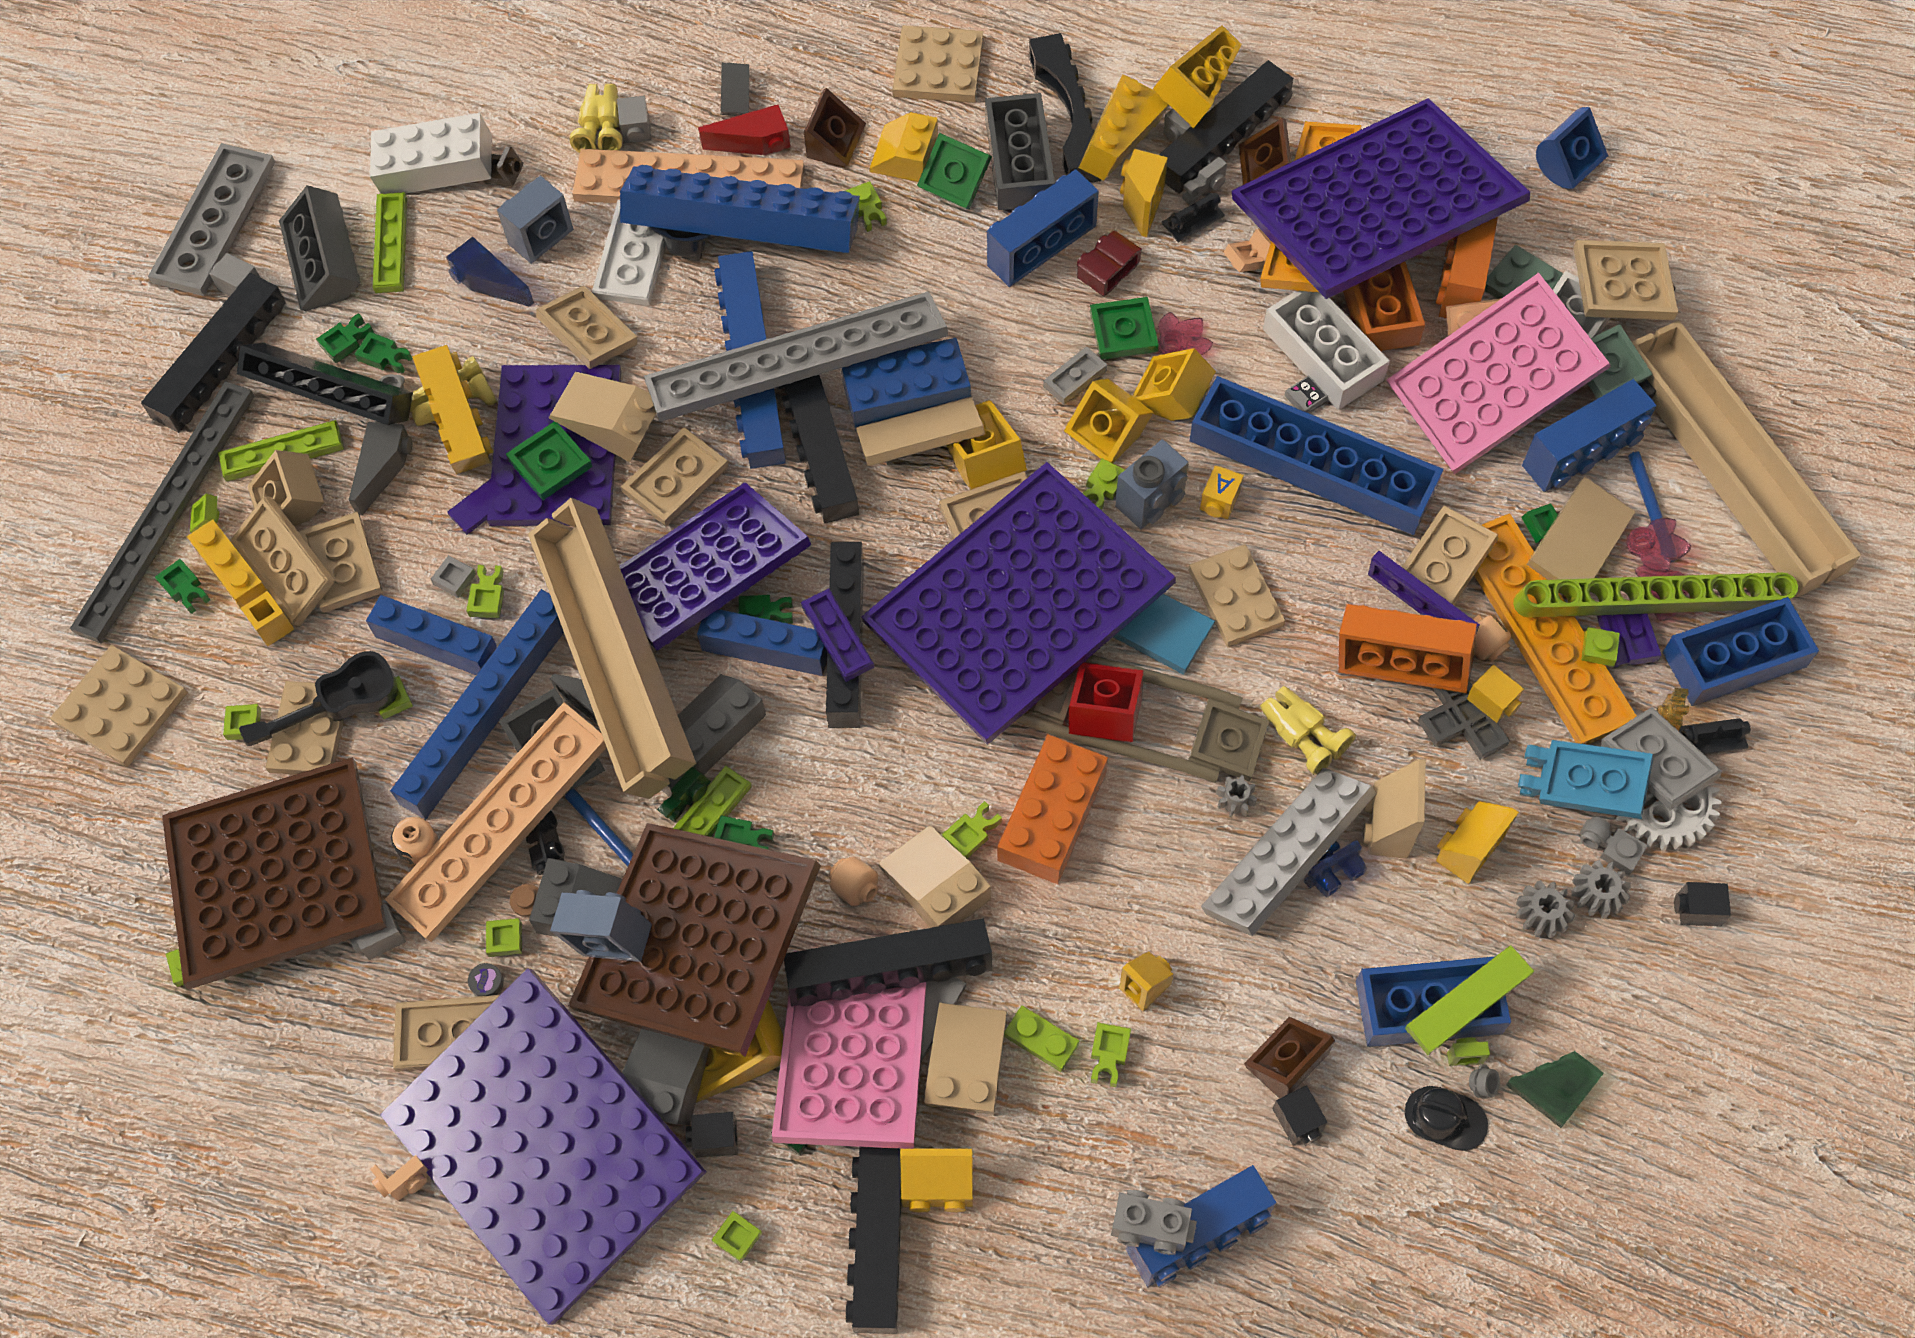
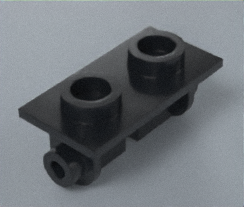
(1194, 217)
(1718, 735)
(548, 843)

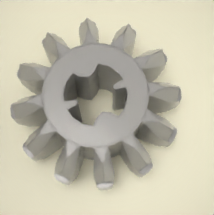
(1607, 879)
(1558, 909)

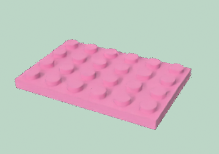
(1498, 373)
(852, 1070)

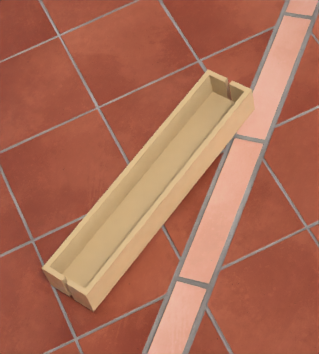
(1743, 462)
(611, 650)

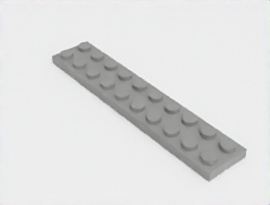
(795, 356)

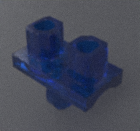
(1347, 859)

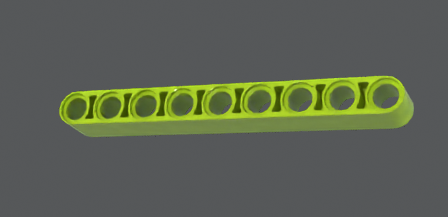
(1641, 599)

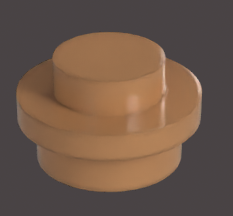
(523, 899)

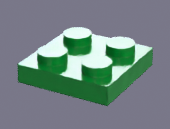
(954, 171)
(1124, 328)
(549, 460)

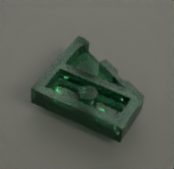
(1557, 1086)

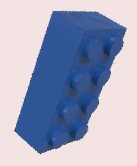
(1042, 227)
(905, 381)
(1589, 436)
(1740, 651)
(1400, 993)
(1221, 1217)

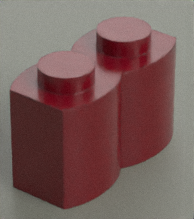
(1108, 262)

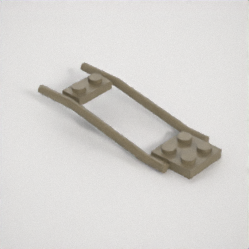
(1224, 741)

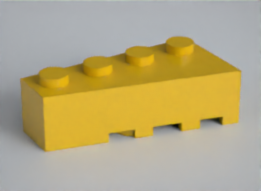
(1198, 75)
(1125, 122)
(452, 410)

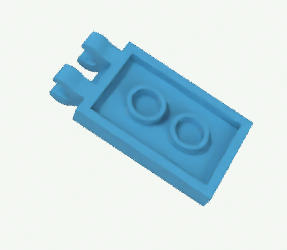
(1168, 633)
(1589, 778)

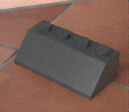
(319, 249)
(718, 721)

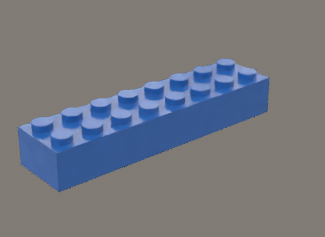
(739, 208)
(1315, 455)

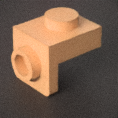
(1249, 254)
(405, 1180)

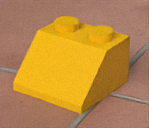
(905, 146)
(1143, 188)
(1175, 384)
(1108, 420)
(1475, 838)
(936, 1179)

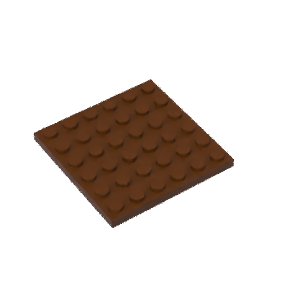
(272, 873)
(713, 943)

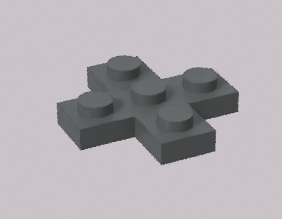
(1462, 717)

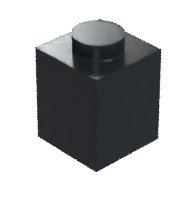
(1703, 904)
(1300, 1116)
(713, 1134)

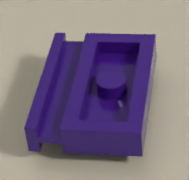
(1636, 638)

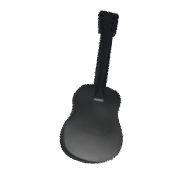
(358, 686)

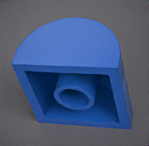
(1572, 150)

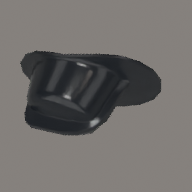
(682, 243)
(1446, 1118)

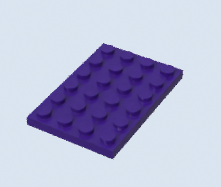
(524, 409)
(709, 562)

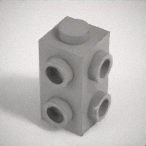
(1153, 1222)

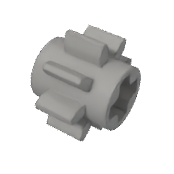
(1233, 803)

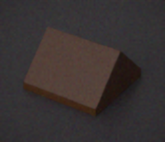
(832, 131)
(1265, 151)
(1289, 1056)

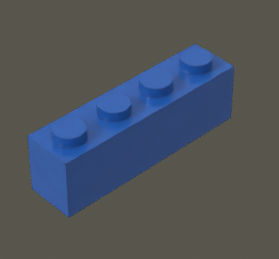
(430, 635)
(763, 641)

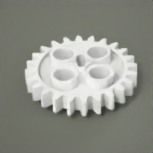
(1680, 824)

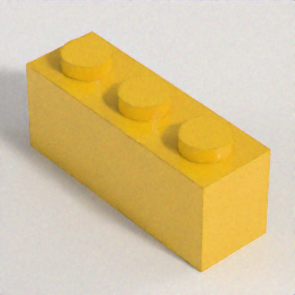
(226, 563)

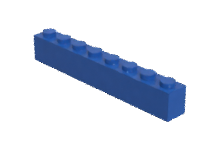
(746, 326)
(479, 708)

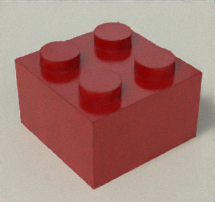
(1106, 702)

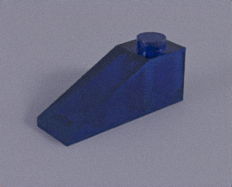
(486, 274)

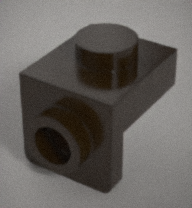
(505, 168)

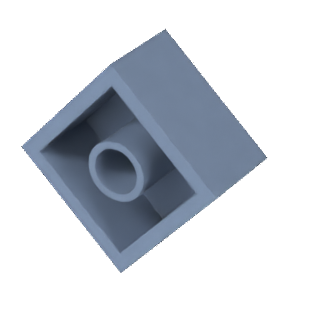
(535, 219)
(1148, 504)
(601, 926)

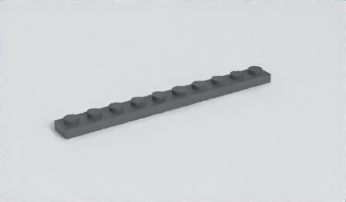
(162, 513)

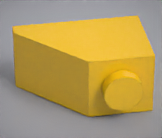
(1145, 979)

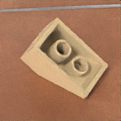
(605, 413)
(1396, 812)
(936, 879)
(965, 1059)

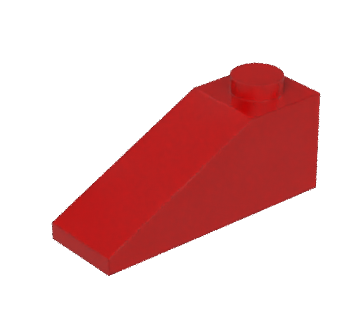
(749, 133)

